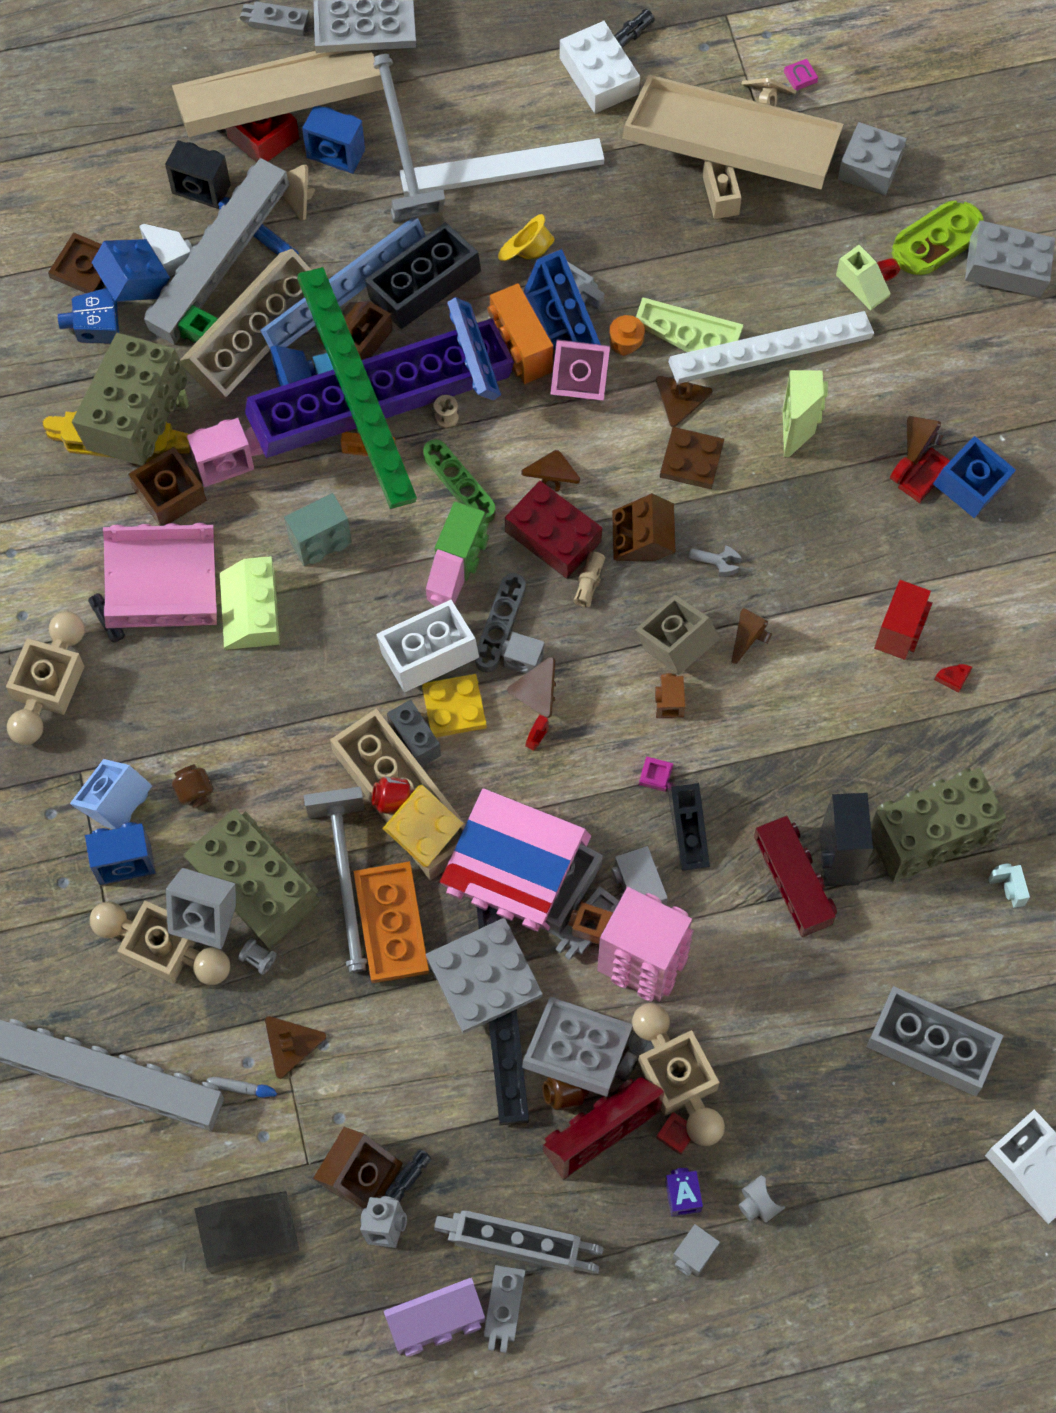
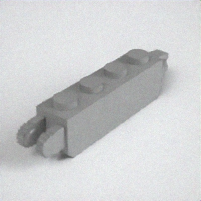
(518, 1241)

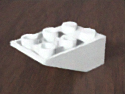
(1029, 1163)

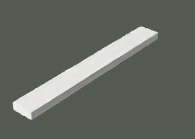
(507, 166)

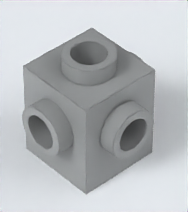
(383, 1221)

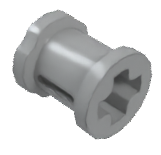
(257, 956)

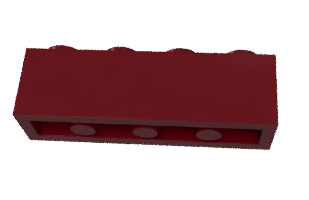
(794, 876)

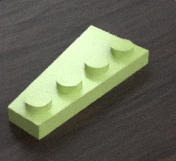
(685, 327)

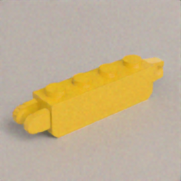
(63, 430)

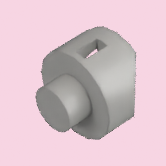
(758, 1201)

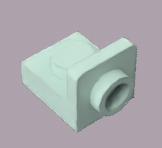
(1015, 885)

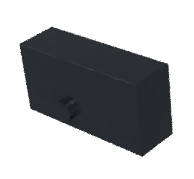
(423, 275)
(846, 839)

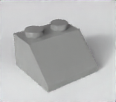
(200, 907)

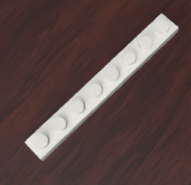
(770, 347)

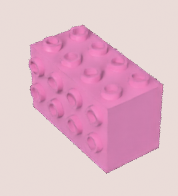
(645, 945)

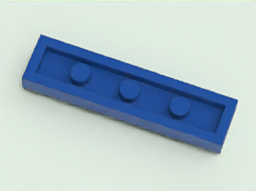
(474, 349)

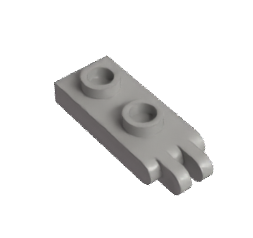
(275, 18)
(599, 899)
(504, 1306)

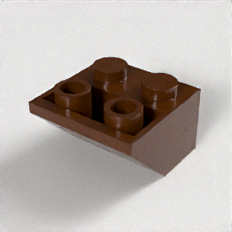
(367, 325)
(644, 529)

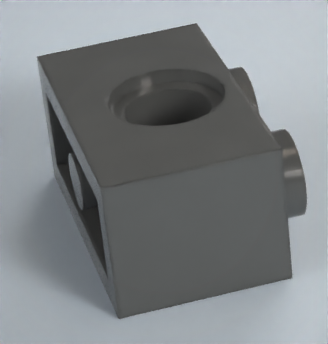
(414, 732)

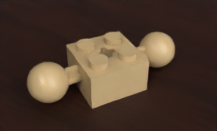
(45, 677)
(165, 960)
(685, 1055)

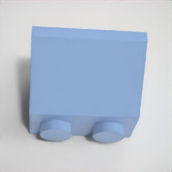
(112, 794)

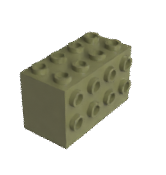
(130, 399)
(936, 824)
(267, 885)

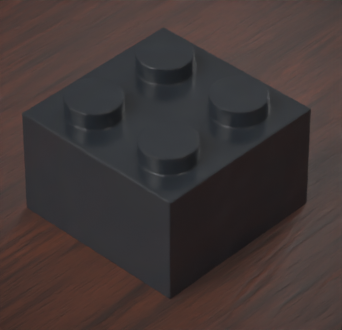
(198, 174)

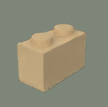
(721, 189)

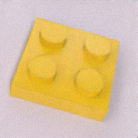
(454, 705)
(423, 826)

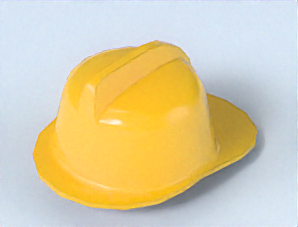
(529, 242)

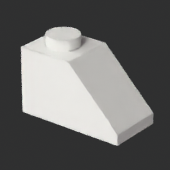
(167, 245)

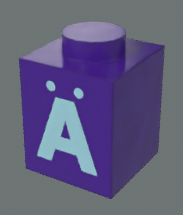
(683, 1192)

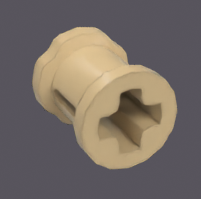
(443, 409)

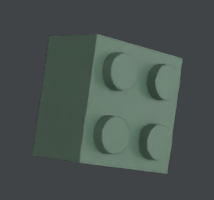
(318, 530)

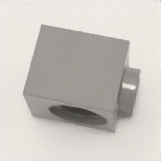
(522, 653)
(695, 1251)

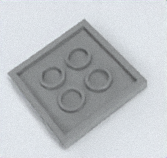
(484, 975)
(577, 1046)

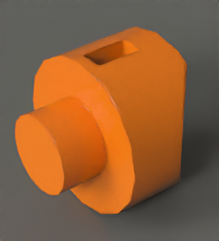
(626, 334)

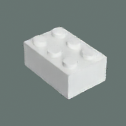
(599, 67)
(428, 645)

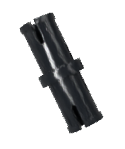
(639, 23)

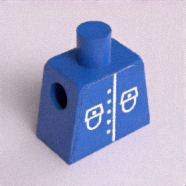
(92, 317)

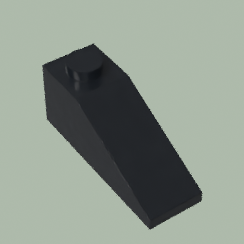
(688, 823)

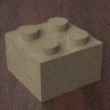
(677, 634)

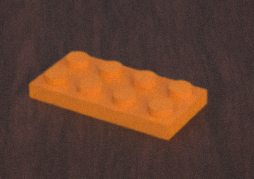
(391, 922)

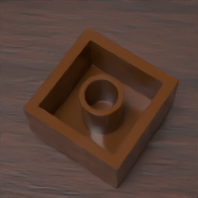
(167, 487)

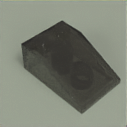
(246, 1230)

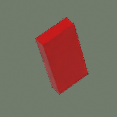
(923, 474)

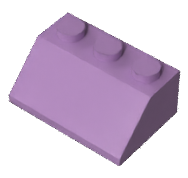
(435, 1317)

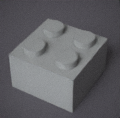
(872, 158)

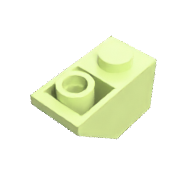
(863, 277)

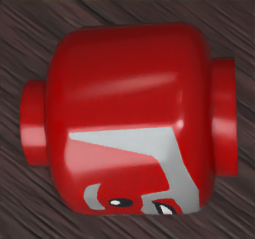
(390, 794)

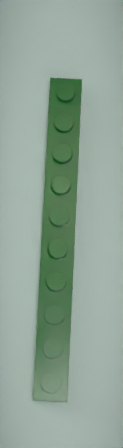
(357, 388)

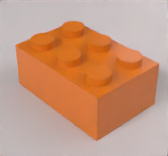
(522, 333)

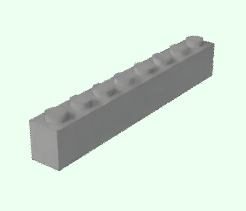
(217, 249)
(109, 1076)

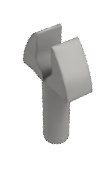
(718, 560)

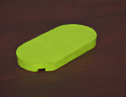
(946, 226)

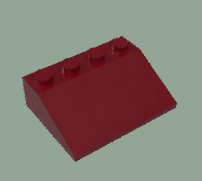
(603, 1126)

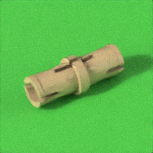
(589, 579)

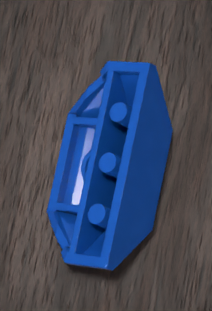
(558, 301)

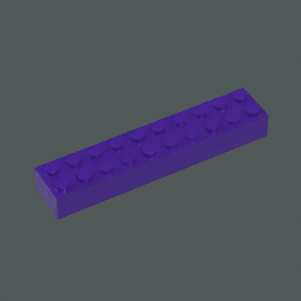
(400, 379)

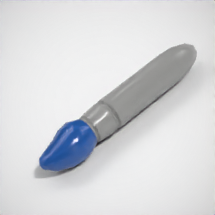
(261, 1091)

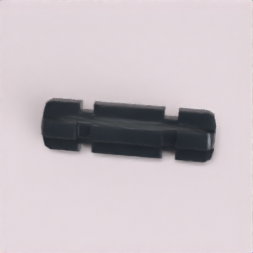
(97, 604)
(408, 1175)

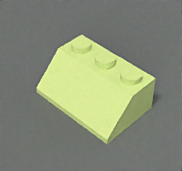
(802, 407)
(249, 604)

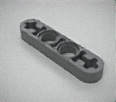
(500, 622)

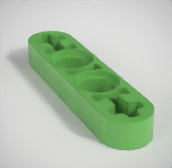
(462, 479)

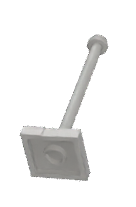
(417, 203)
(334, 805)

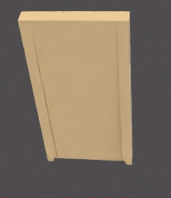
(274, 89)
(733, 131)

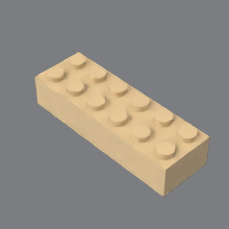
(235, 339)
(372, 751)

